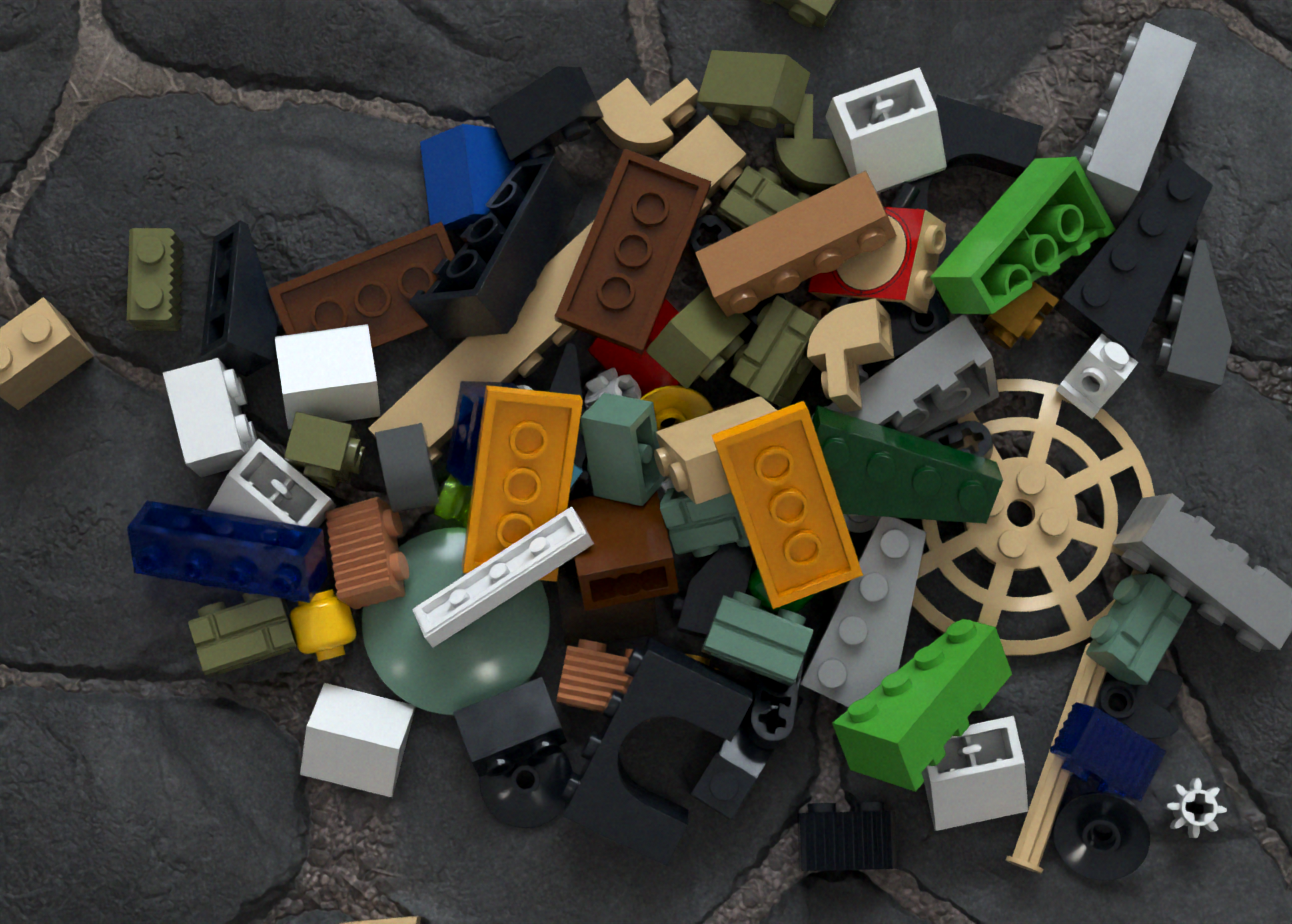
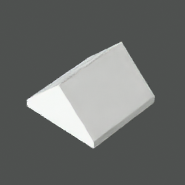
(328, 374)
(356, 739)

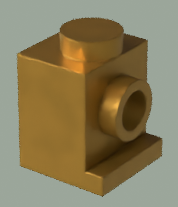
(1020, 316)

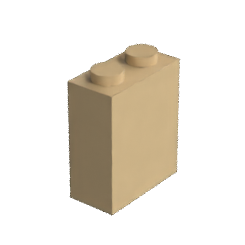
(37, 353)
(689, 453)

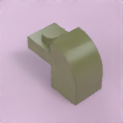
(808, 162)

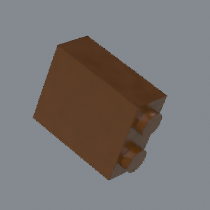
(628, 555)

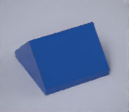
(463, 173)

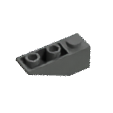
(1199, 331)

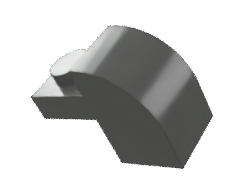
(407, 467)

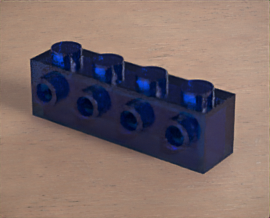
(228, 551)

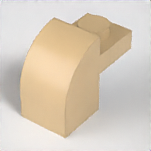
(641, 127)
(845, 339)

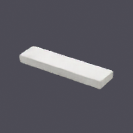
(502, 577)

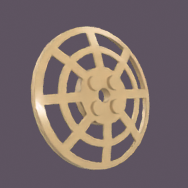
(1051, 526)

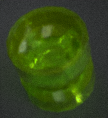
(453, 501)

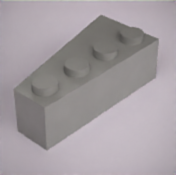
(871, 616)

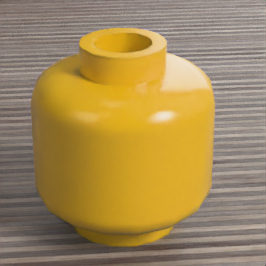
(323, 626)

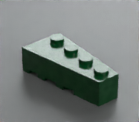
(901, 474)

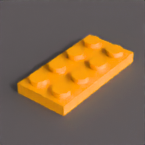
(520, 468)
(787, 504)

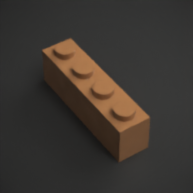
(796, 244)

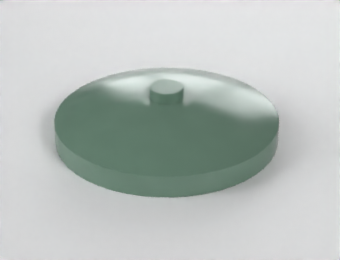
(474, 663)

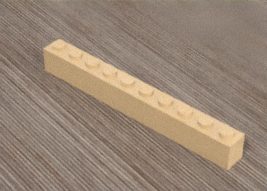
(502, 357)

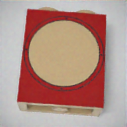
(895, 271)

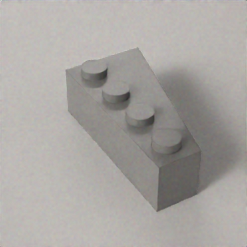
(1135, 116)
(930, 383)
(1207, 571)

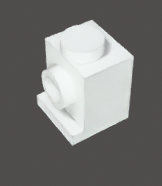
(1097, 375)

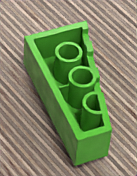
(1023, 237)
(923, 705)

